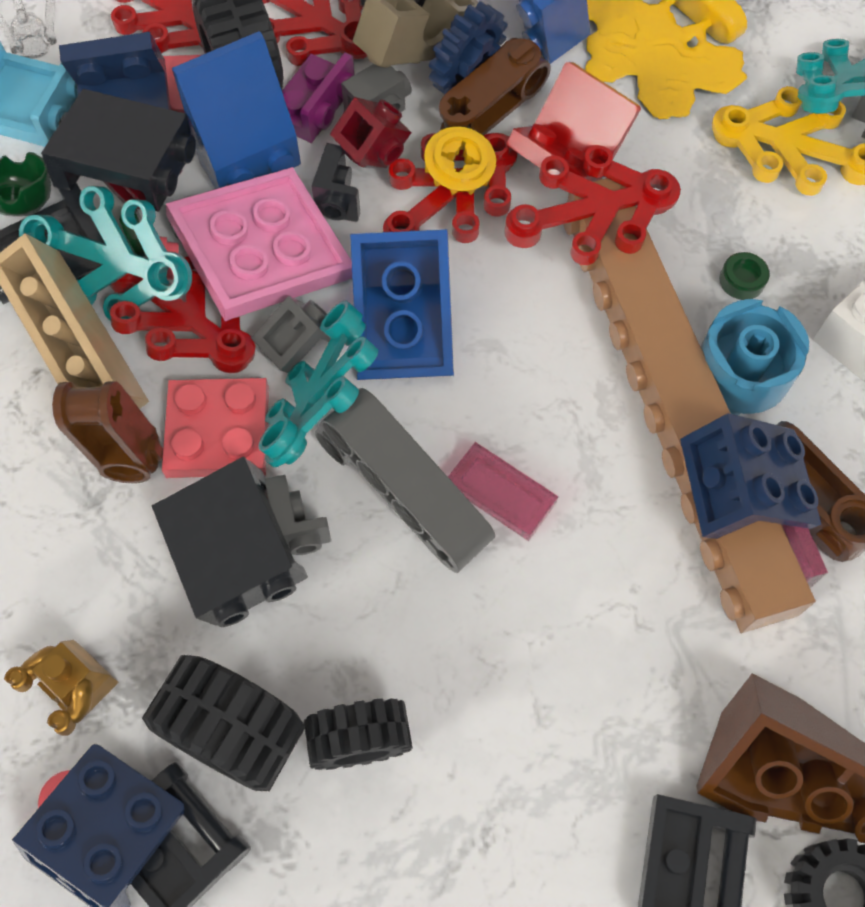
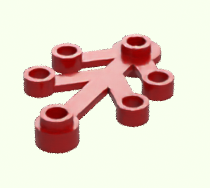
(168, 14)
(318, 19)
(442, 196)
(596, 203)
(225, 346)

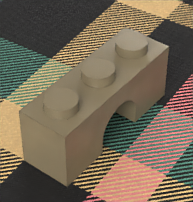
(404, 31)

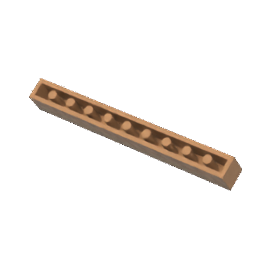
(681, 395)

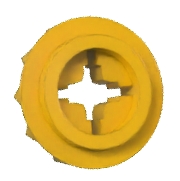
(477, 154)

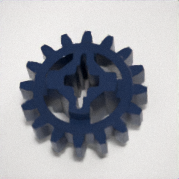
(466, 45)

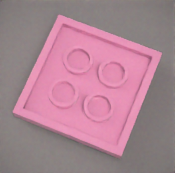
(259, 242)

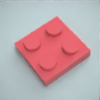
(213, 425)

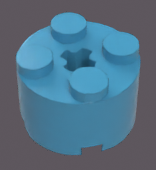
(755, 354)

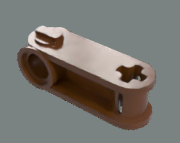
(495, 87)
(108, 430)
(837, 502)

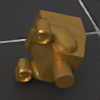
(67, 677)

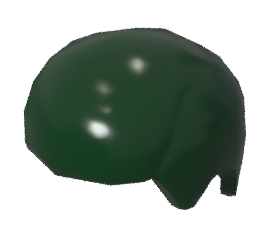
(23, 185)

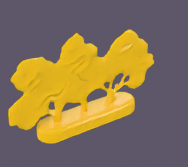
(650, 45)

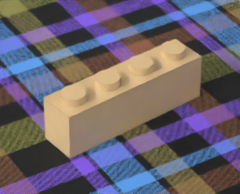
(62, 318)

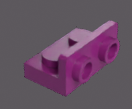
(316, 94)

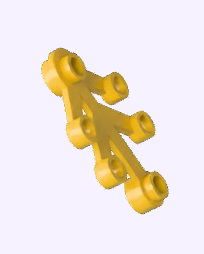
(743, 128)

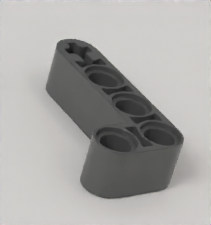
(406, 479)

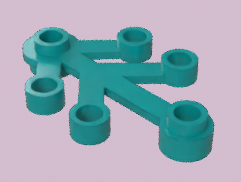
(823, 92)
(116, 253)
(318, 388)

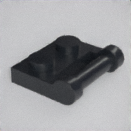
(680, 851)
(173, 873)

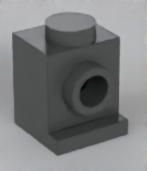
(377, 84)

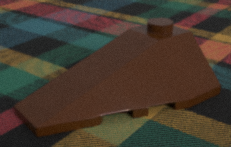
(785, 762)

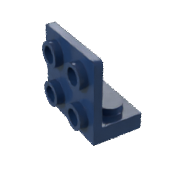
(119, 67)
(747, 475)
(98, 828)

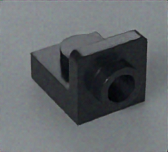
(332, 186)

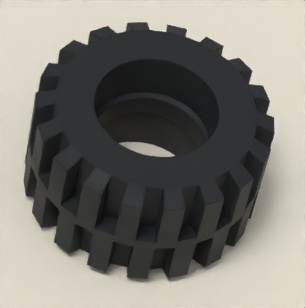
(230, 20)
(224, 722)

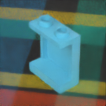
(33, 97)

